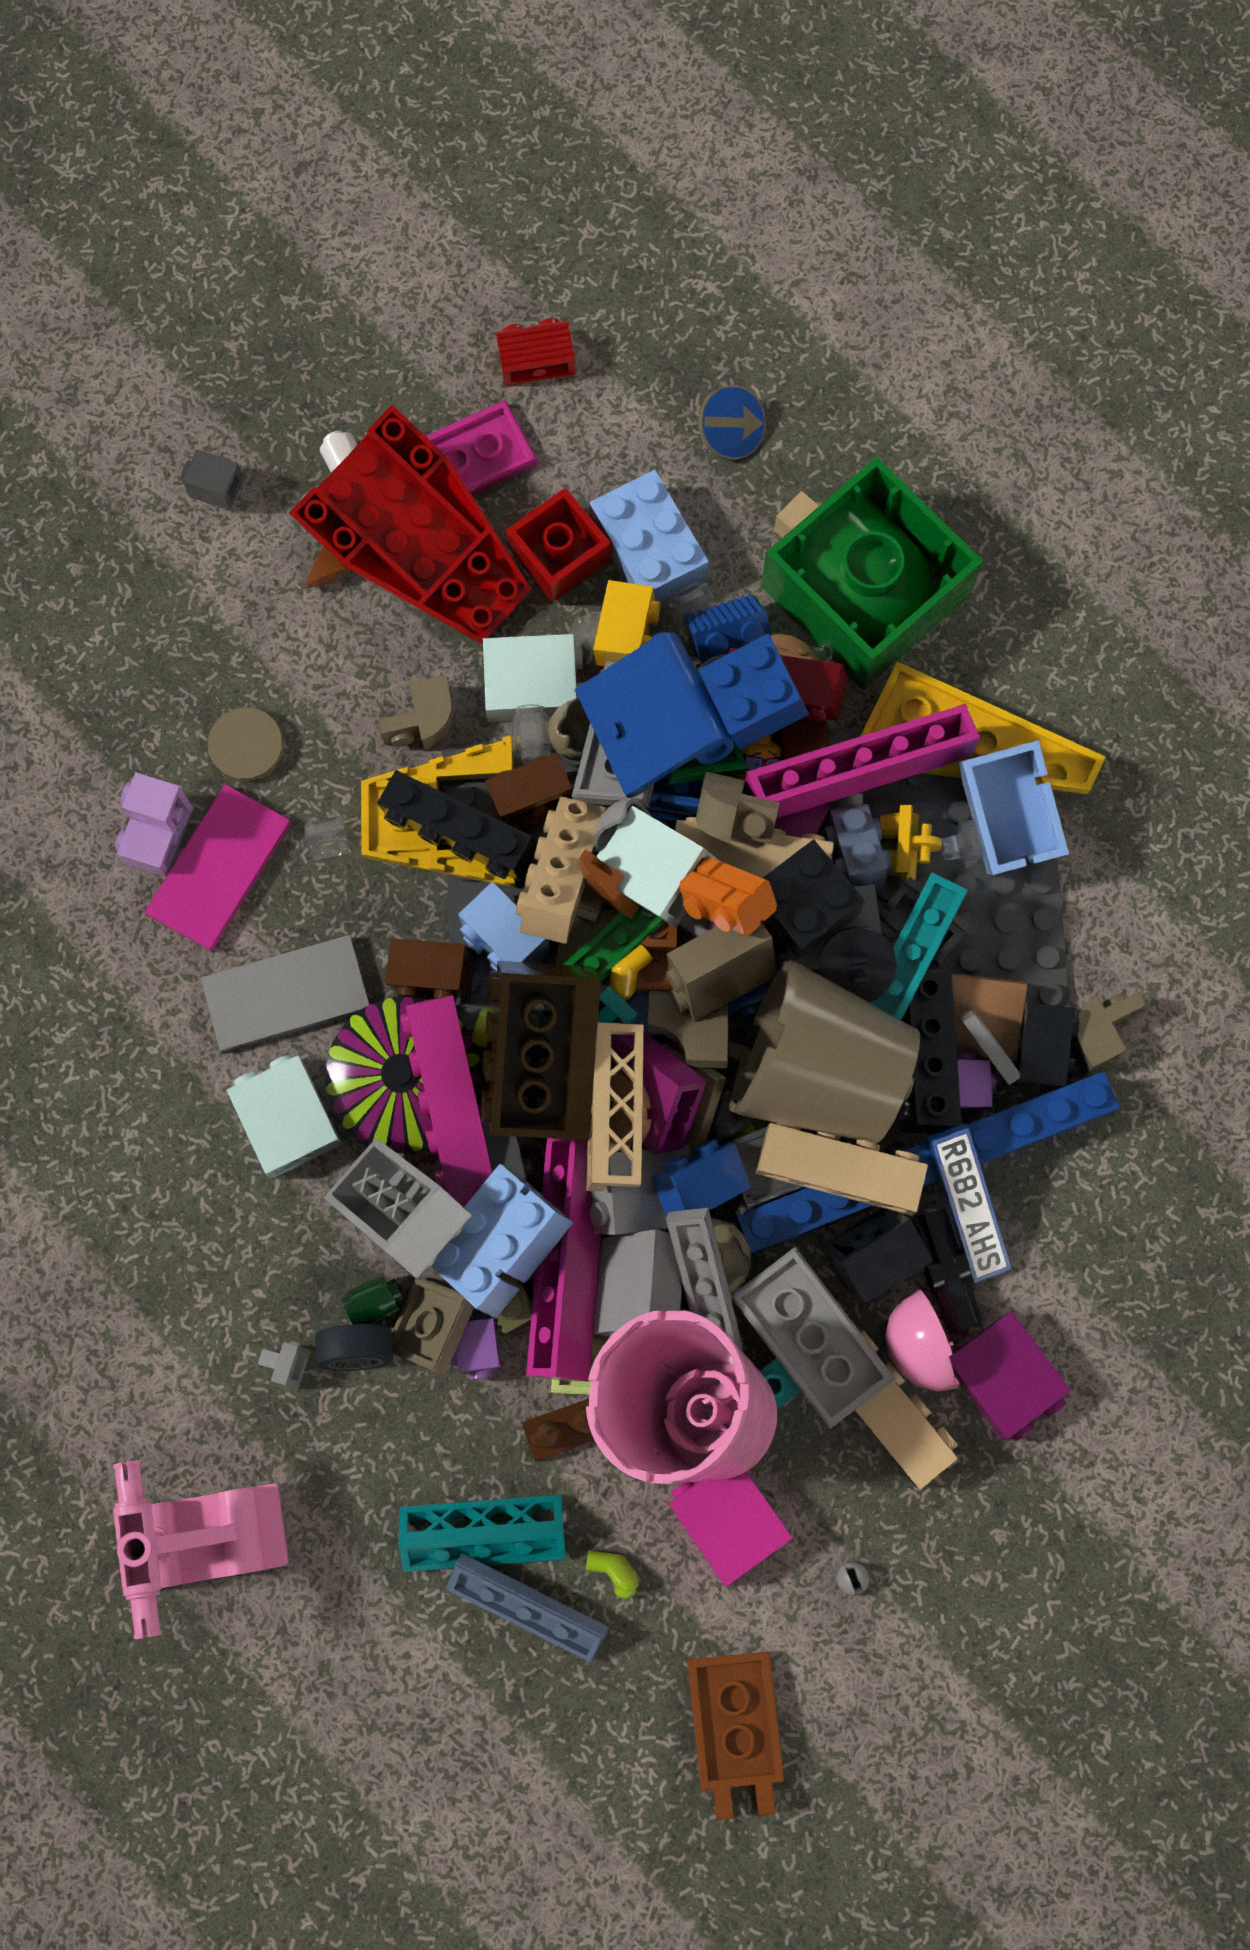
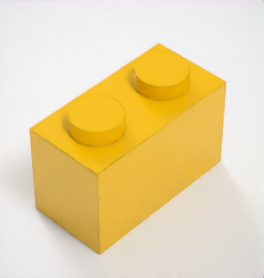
(624, 620)

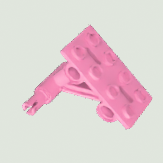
(191, 1540)

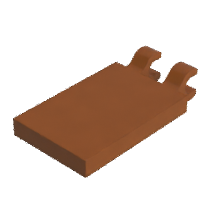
(736, 1728)

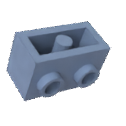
(858, 846)

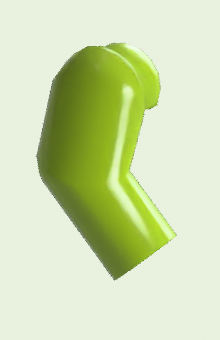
(617, 1568)

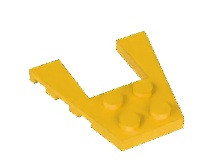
(403, 846)

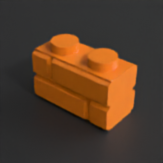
(727, 896)

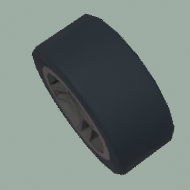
(354, 1347)

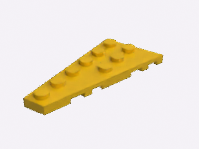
(916, 695)

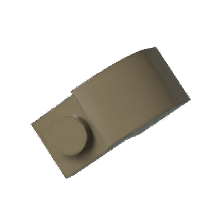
(430, 720)
(728, 812)
(1097, 1037)

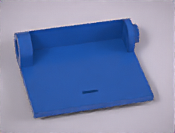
(659, 712)

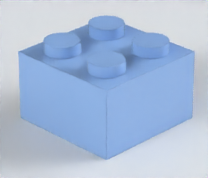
(493, 927)

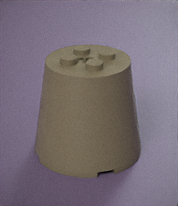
(824, 1059)

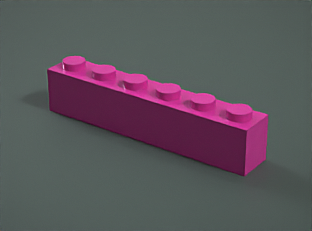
(866, 761)
(447, 1096)
(568, 1275)

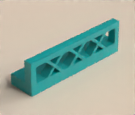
(920, 941)
(491, 1544)

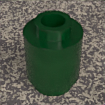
(373, 1300)

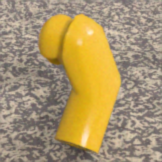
(625, 972)

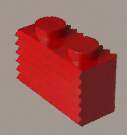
(535, 352)

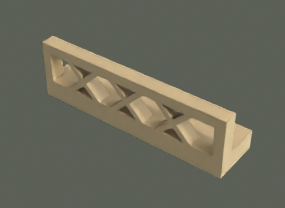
(598, 1143)

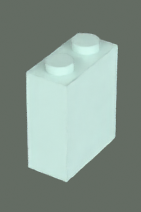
(529, 672)
(652, 863)
(283, 1115)

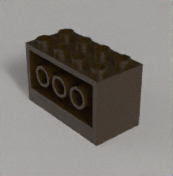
(566, 1056)

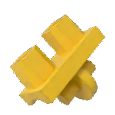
(905, 828)

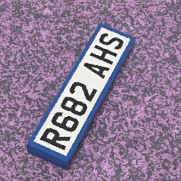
(969, 1202)

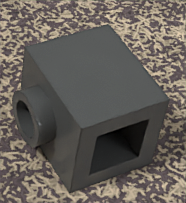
(212, 479)

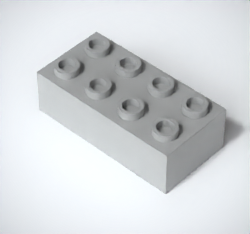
(398, 1207)

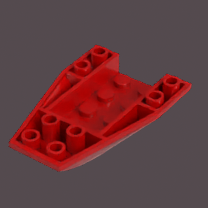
(414, 529)

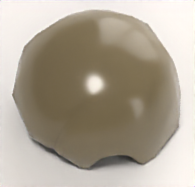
(569, 729)

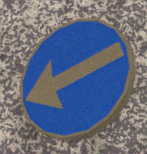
(732, 422)

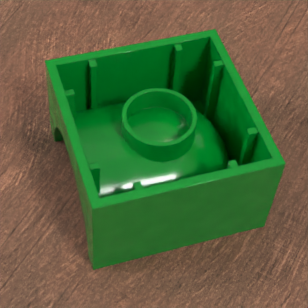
(870, 572)

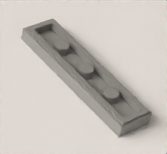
(702, 1269)

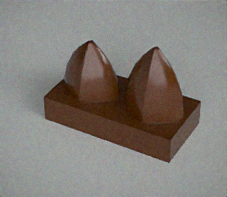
(558, 1430)

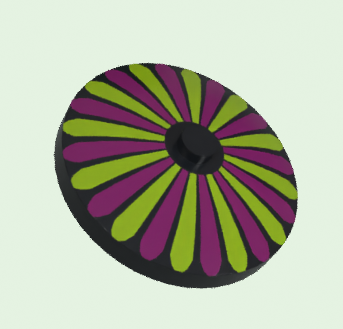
(373, 1078)

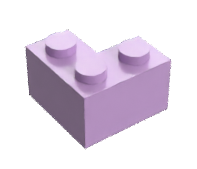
(155, 826)

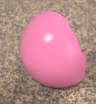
(920, 1344)

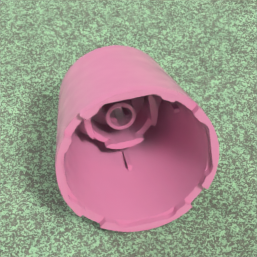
(656, 1397)

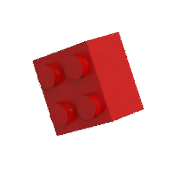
(558, 545)

